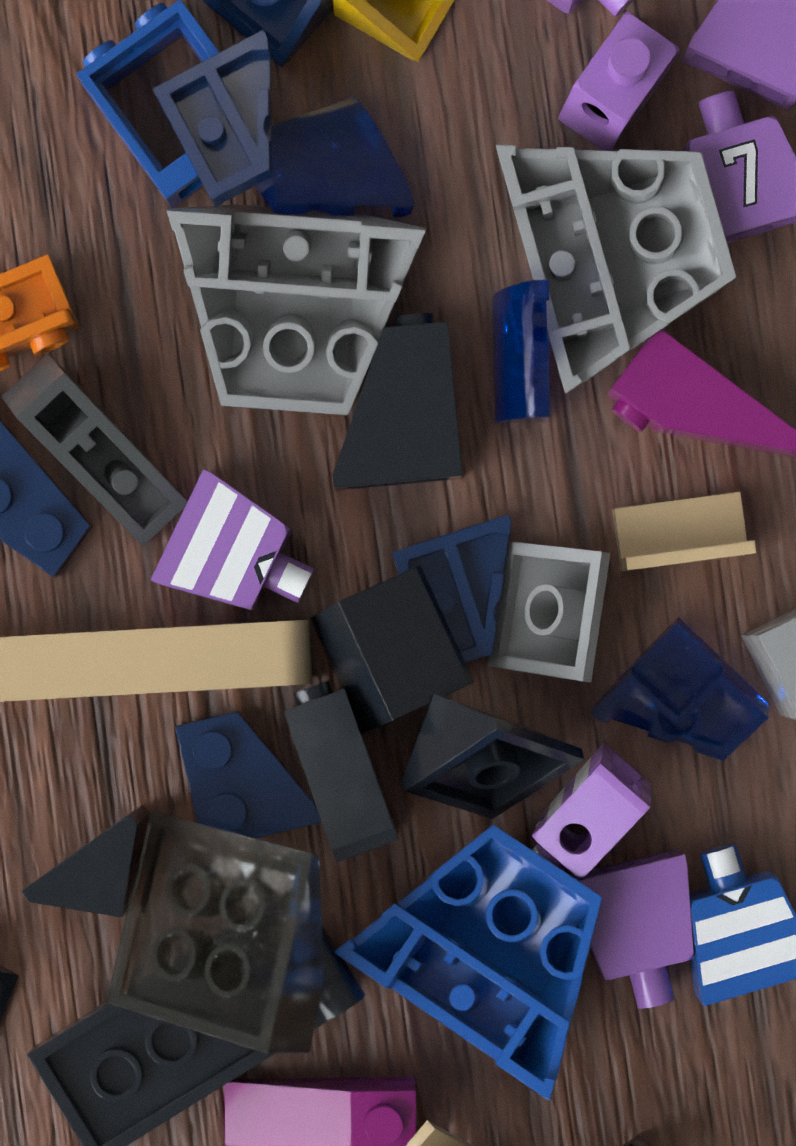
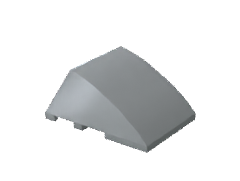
(621, 242)
(291, 299)

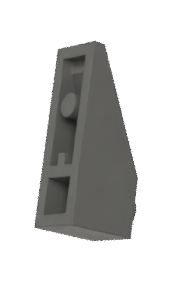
(94, 449)

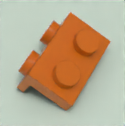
(33, 310)

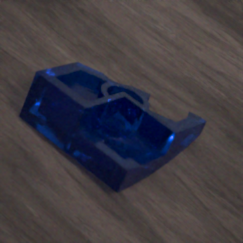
(334, 163)
(521, 352)
(685, 695)

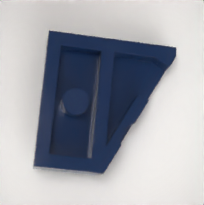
(225, 117)
(465, 579)
(239, 780)

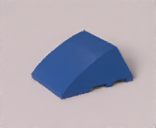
(490, 952)

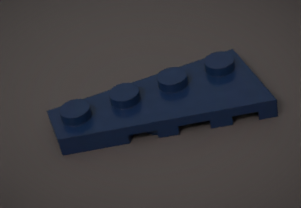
(34, 511)

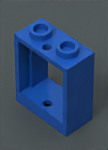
(113, 62)

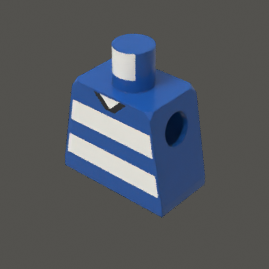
(739, 930)

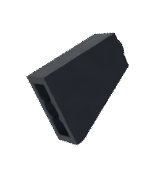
(405, 411)
(340, 771)

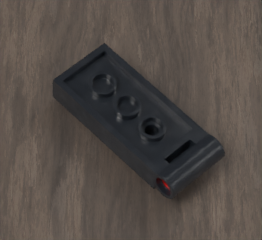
(131, 1072)

